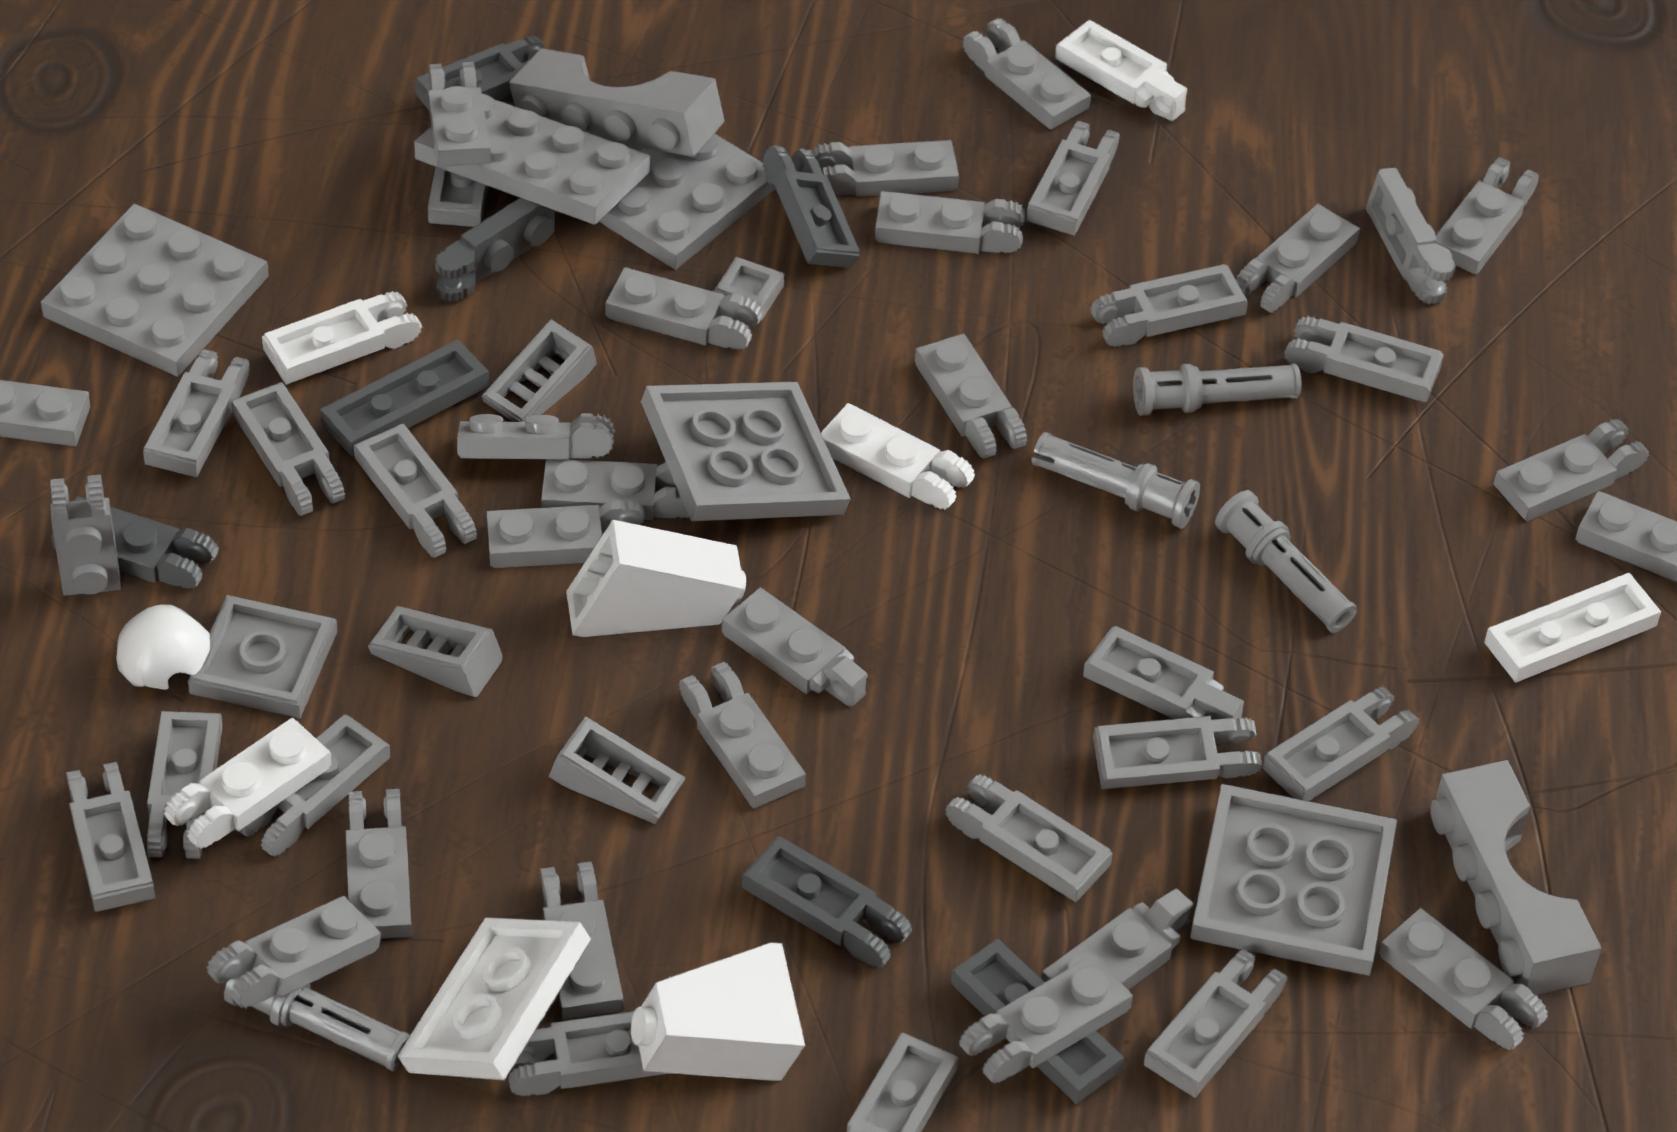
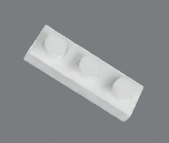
(1572, 627)

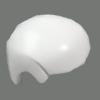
(159, 645)

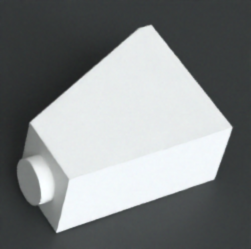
(653, 582)
(723, 1019)

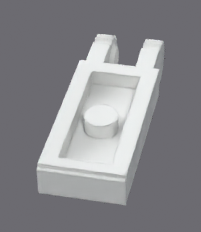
(340, 336)
(895, 457)
(249, 783)

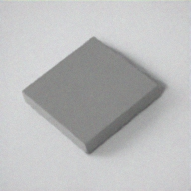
(264, 656)

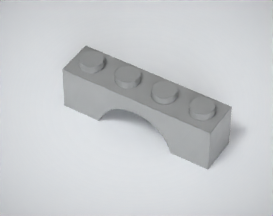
(664, 115)
(1538, 935)

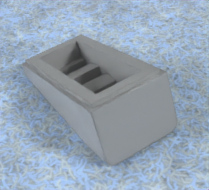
(550, 341)
(464, 670)
(609, 749)

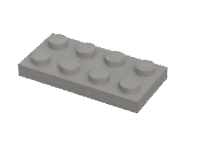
(549, 162)

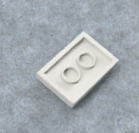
(494, 998)

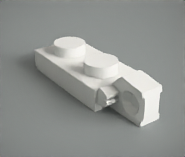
(1122, 69)

